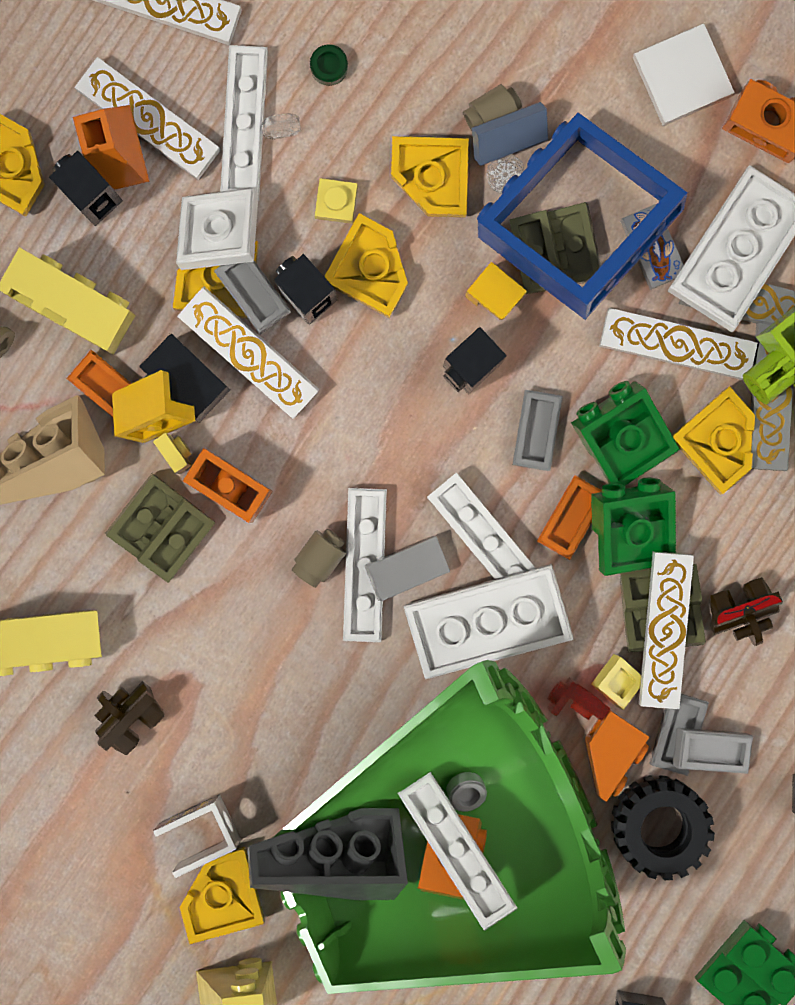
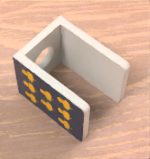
(225, 823)

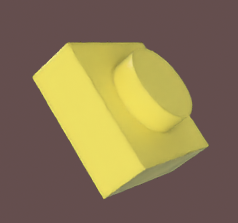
(336, 201)
(174, 451)
(618, 681)

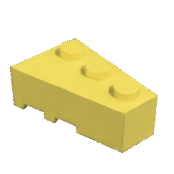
(67, 299)
(49, 639)
(238, 985)

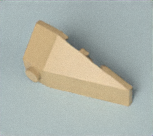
(53, 455)

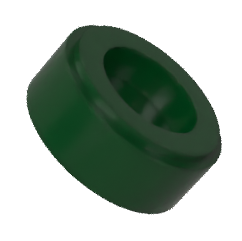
(329, 65)

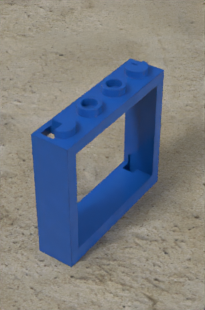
(586, 298)

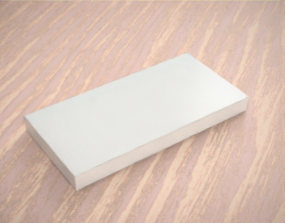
(738, 250)
(488, 621)

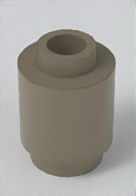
(492, 105)
(319, 557)

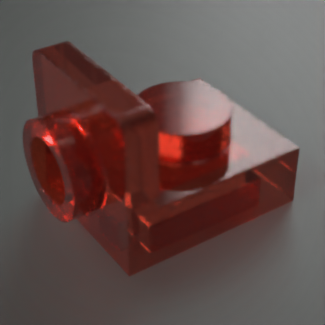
(584, 701)

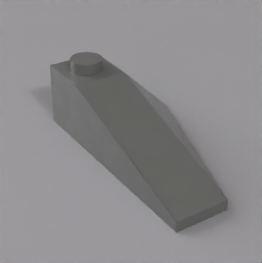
(336, 858)

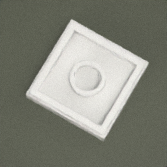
(683, 74)
(217, 229)

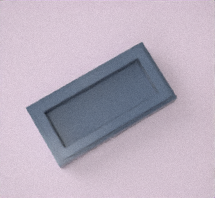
(510, 133)

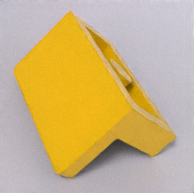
(146, 411)

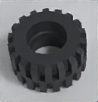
(680, 853)

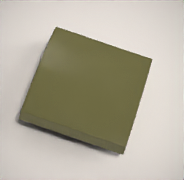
(563, 239)
(160, 528)
(635, 604)

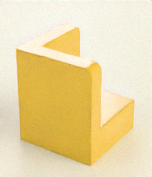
(495, 291)

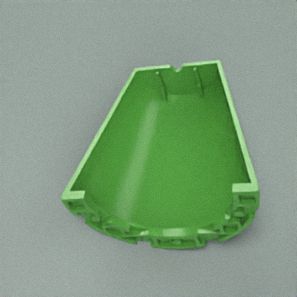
(534, 843)

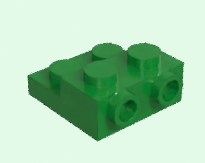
(625, 433)
(633, 524)
(750, 969)

